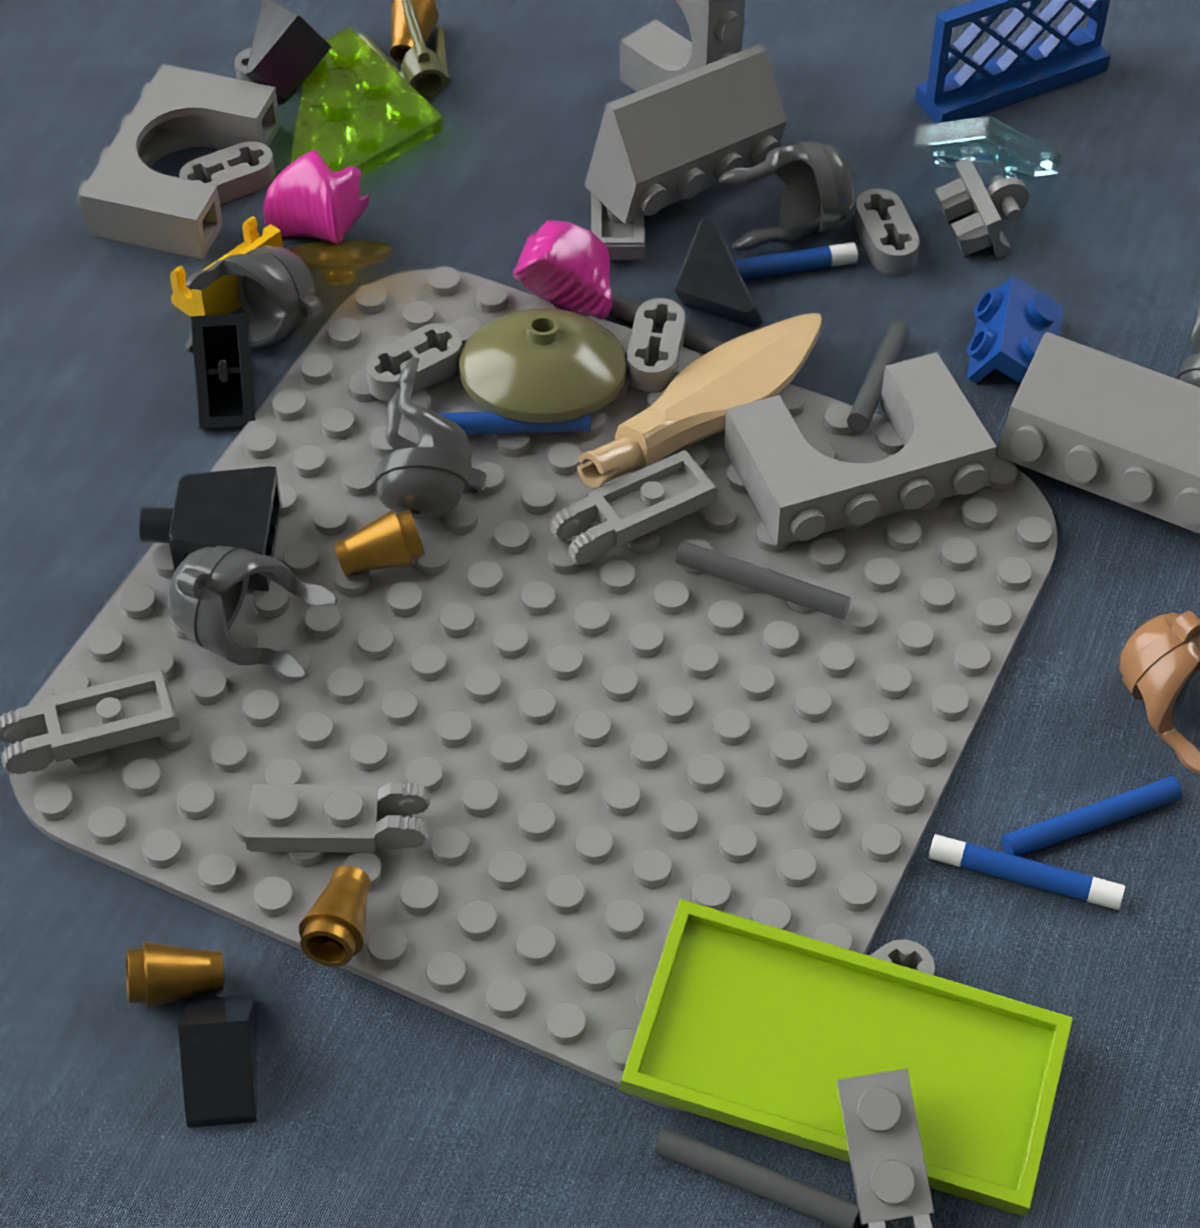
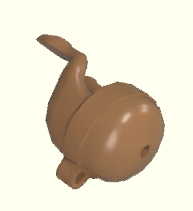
(1156, 667)

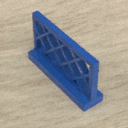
(1023, 69)

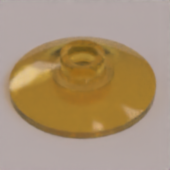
(342, 260)

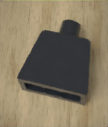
(219, 509)

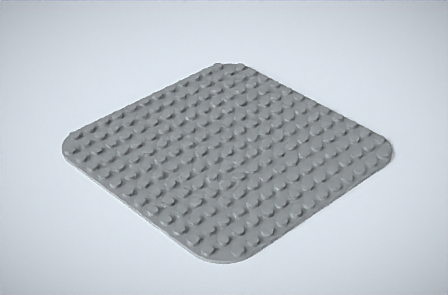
(576, 724)

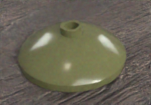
(543, 365)

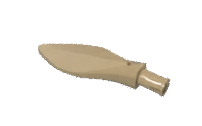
(697, 398)

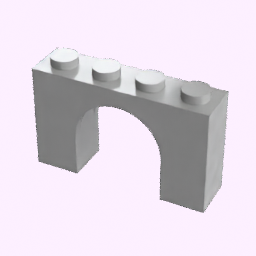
(660, 53)
(175, 112)
(812, 494)

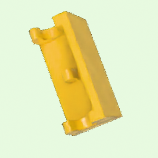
(223, 294)

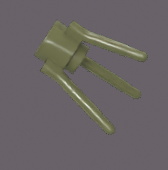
(420, 66)

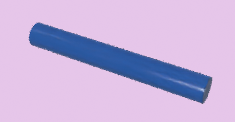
(490, 423)
(1092, 817)

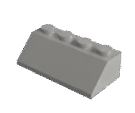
(686, 134)
(1108, 430)

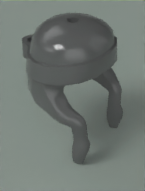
(815, 196)
(273, 290)
(426, 474)
(211, 590)

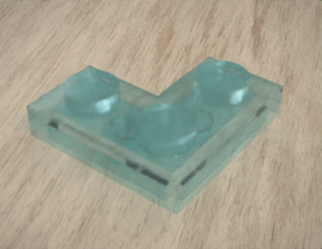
(987, 142)

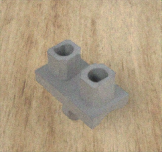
(983, 229)

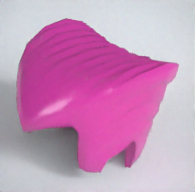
(315, 200)
(567, 268)

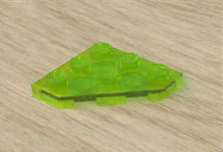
(360, 109)

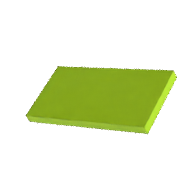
(768, 1020)

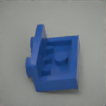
(1010, 329)

